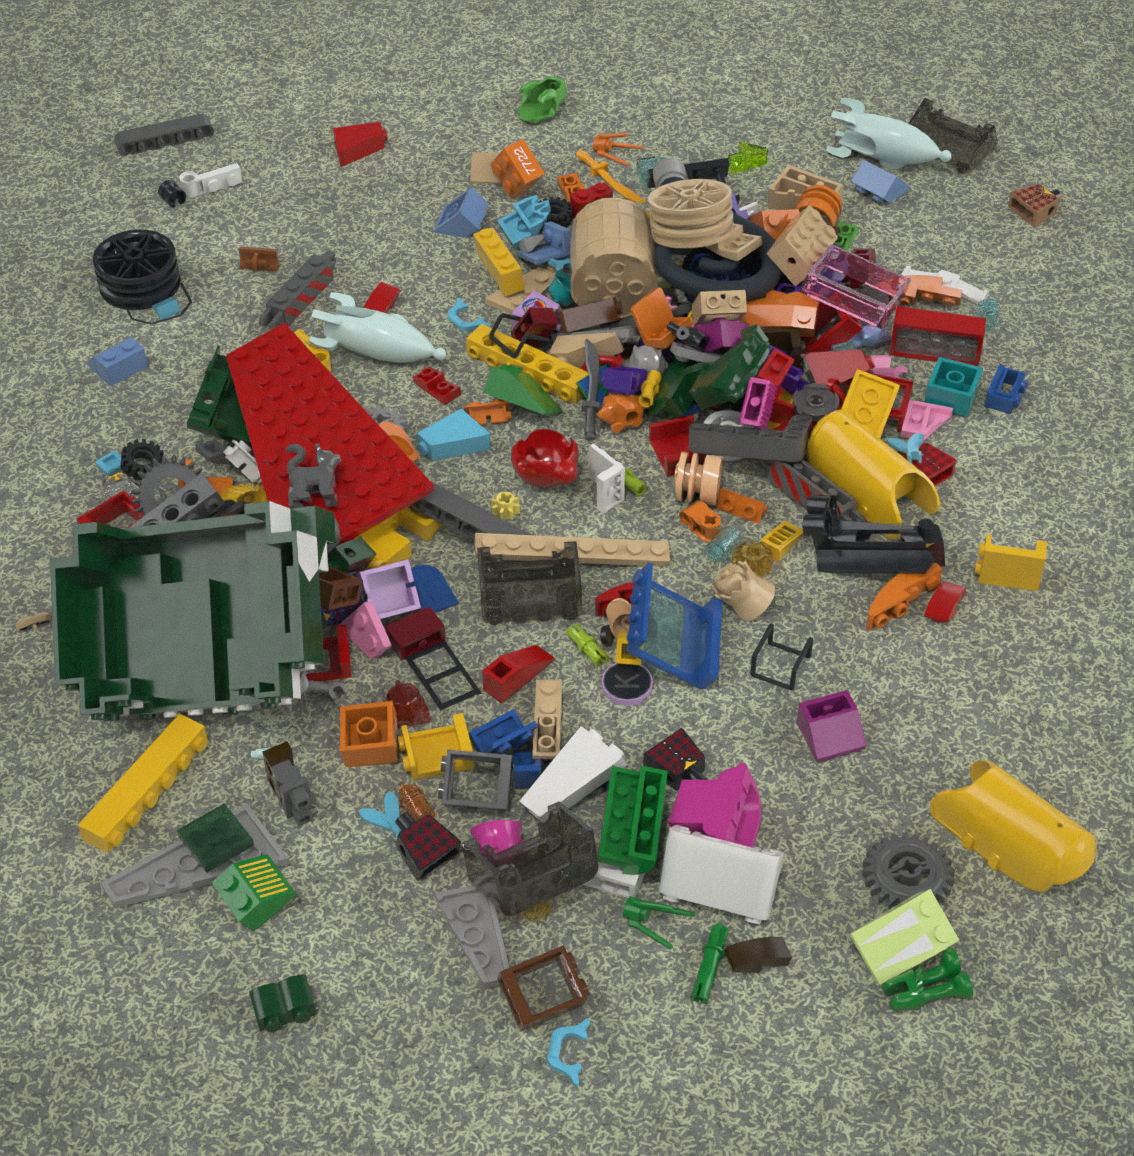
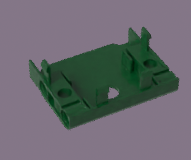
(224, 416)

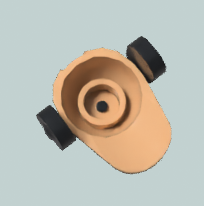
(618, 619)

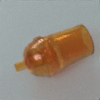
(413, 801)

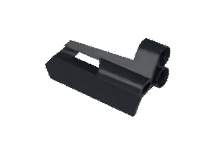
(845, 545)

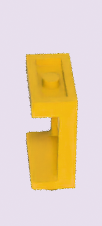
(1011, 565)
(426, 748)

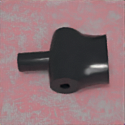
(689, 335)

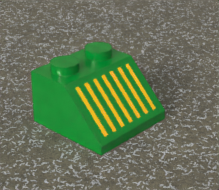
(254, 890)

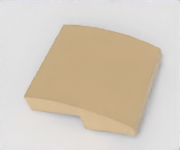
(737, 244)

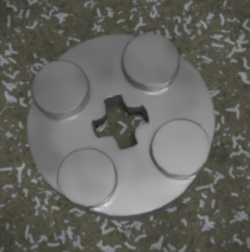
(812, 393)

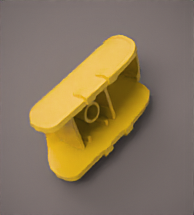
(868, 469)
(1015, 829)

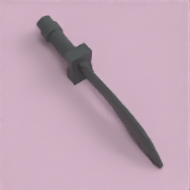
(591, 406)

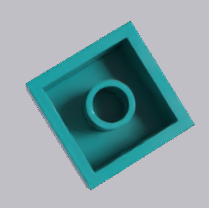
(954, 385)

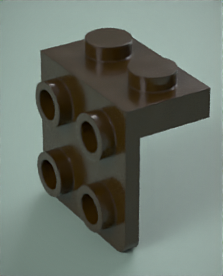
(789, 342)

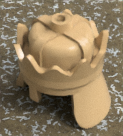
(743, 590)

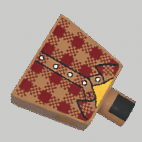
(1034, 203)

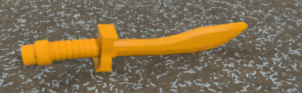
(602, 169)

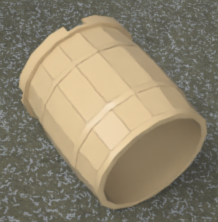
(612, 253)

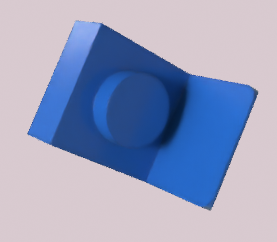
(525, 769)

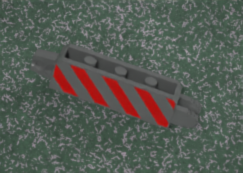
(299, 291)
(802, 480)

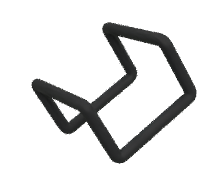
(520, 346)
(806, 652)

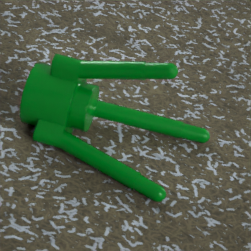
(639, 910)

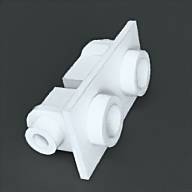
(240, 454)

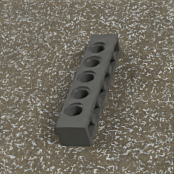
(191, 502)

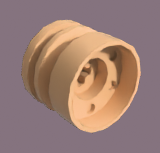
(698, 478)

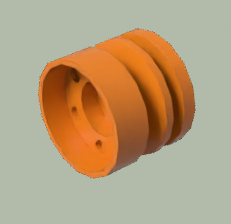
(822, 199)

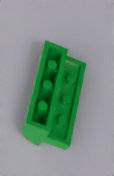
(632, 819)

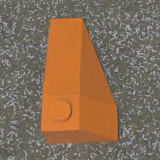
(784, 312)

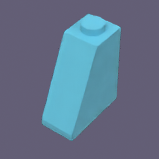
(453, 437)

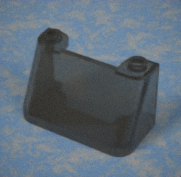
(966, 144)

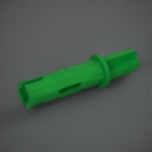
(713, 952)

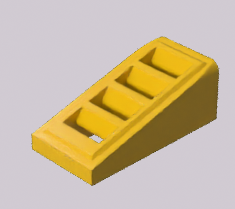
(784, 546)

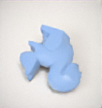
(870, 336)

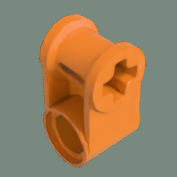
(701, 520)

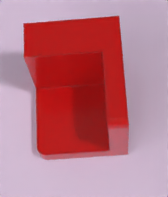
(781, 410)

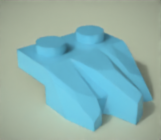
(525, 220)

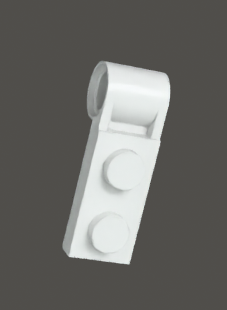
(210, 181)

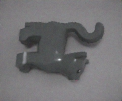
(312, 479)

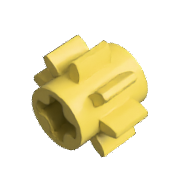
(505, 505)

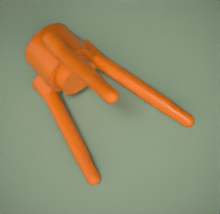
(603, 144)

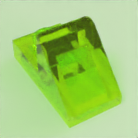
(747, 157)

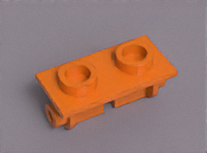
(497, 411)
(741, 505)

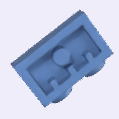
(556, 247)

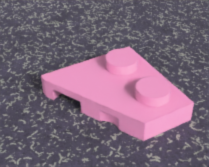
(924, 418)
(367, 630)

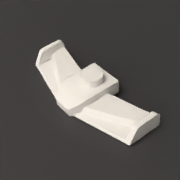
(953, 280)

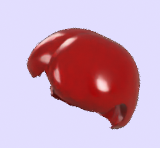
(545, 459)

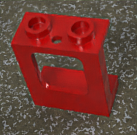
(339, 657)

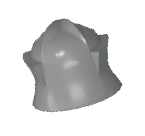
(646, 358)

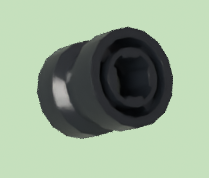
(171, 193)

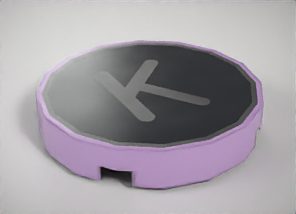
(627, 683)

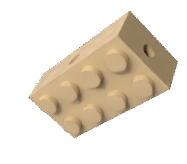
(801, 244)

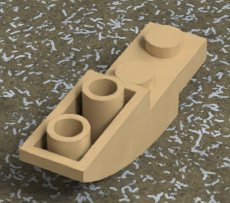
(548, 718)

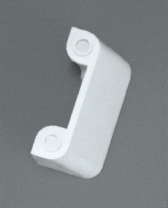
(720, 874)

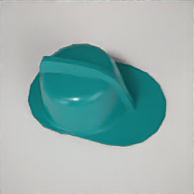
(561, 289)

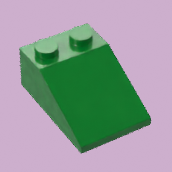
(519, 388)

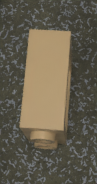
(710, 306)

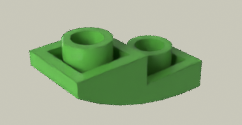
(847, 235)

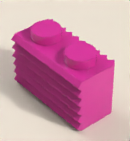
(758, 403)

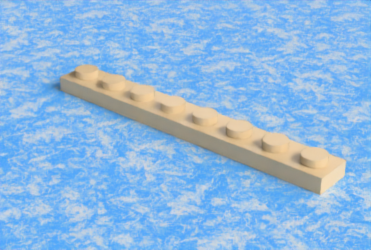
(589, 549)

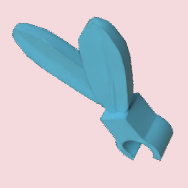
(909, 448)
(382, 820)

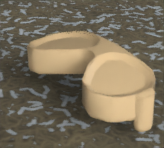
(43, 616)

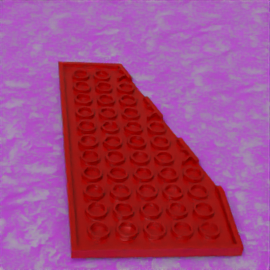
(297, 400)

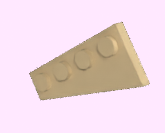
(535, 280)

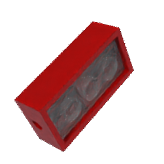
(937, 334)

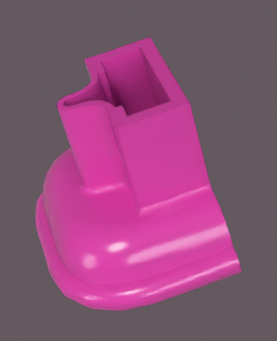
(720, 807)

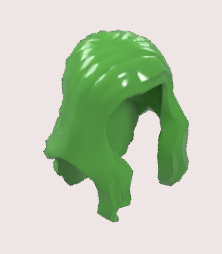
(541, 99)

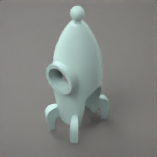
(883, 138)
(372, 333)

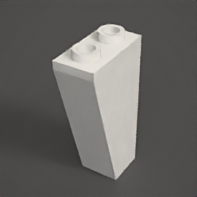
(573, 773)

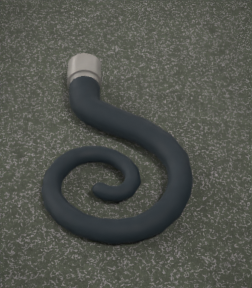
(673, 170)

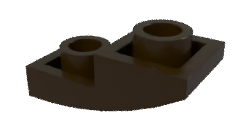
(754, 953)

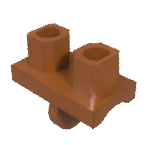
(258, 259)

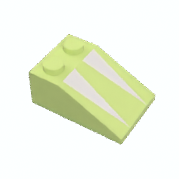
(904, 936)

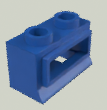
(1004, 401)

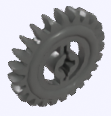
(151, 481)
(903, 881)

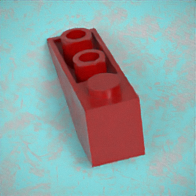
(513, 671)

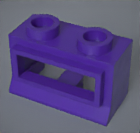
(623, 380)

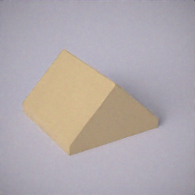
(481, 169)

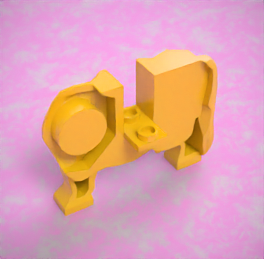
(392, 546)

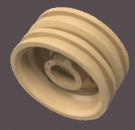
(691, 213)

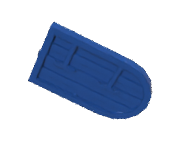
(432, 588)

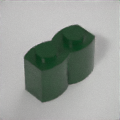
(283, 1003)

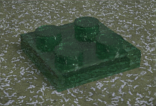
(215, 837)

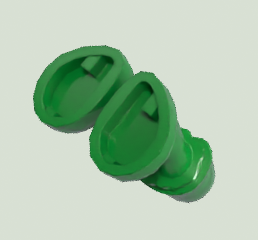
(912, 984)

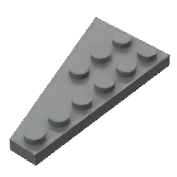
(177, 870)

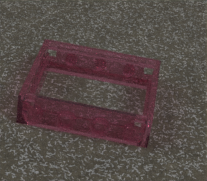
(850, 300)

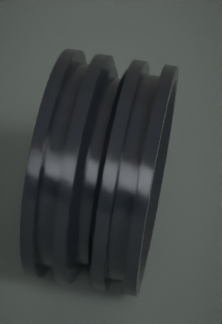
(136, 269)

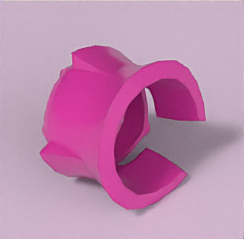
(498, 834)

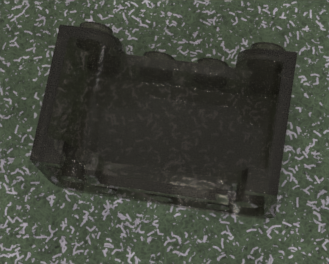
(530, 588)
(537, 868)

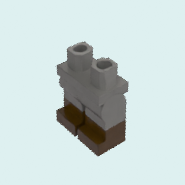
(287, 783)

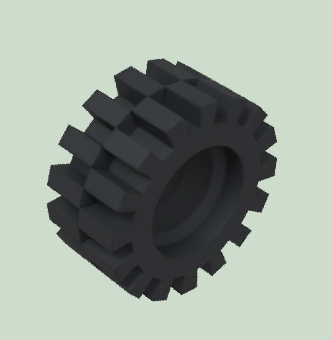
(562, 211)
(139, 450)

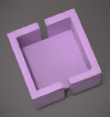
(387, 589)

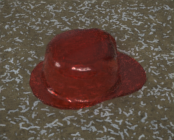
(409, 704)

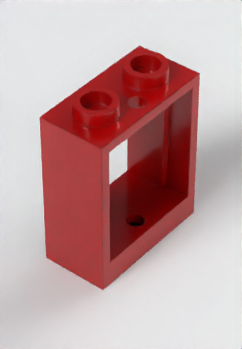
(840, 333)
(112, 509)

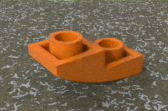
(569, 184)

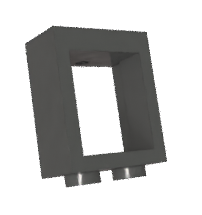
(504, 784)

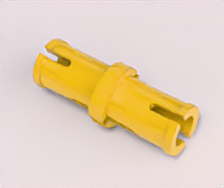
(650, 388)

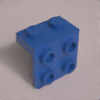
(502, 734)

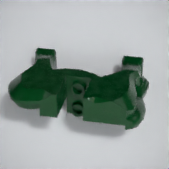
(711, 381)

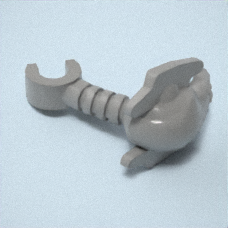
(320, 687)

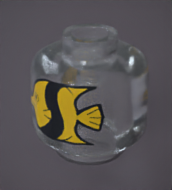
(115, 484)

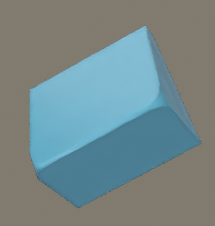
(166, 308)

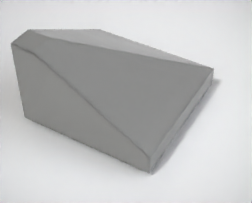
(530, 243)

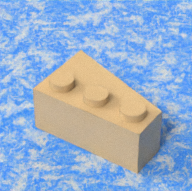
(790, 185)

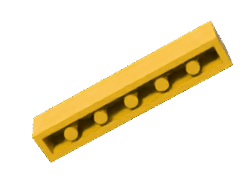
(143, 783)

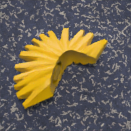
(246, 493)

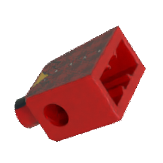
(935, 463)

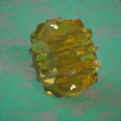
(756, 555)

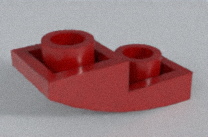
(382, 297)
(435, 384)
(622, 591)
(944, 602)

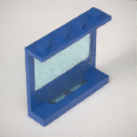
(674, 631)

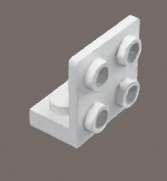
(608, 476)

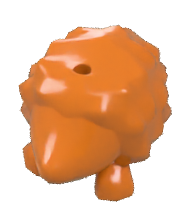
(621, 411)

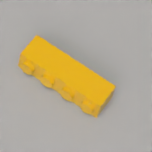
(499, 261)

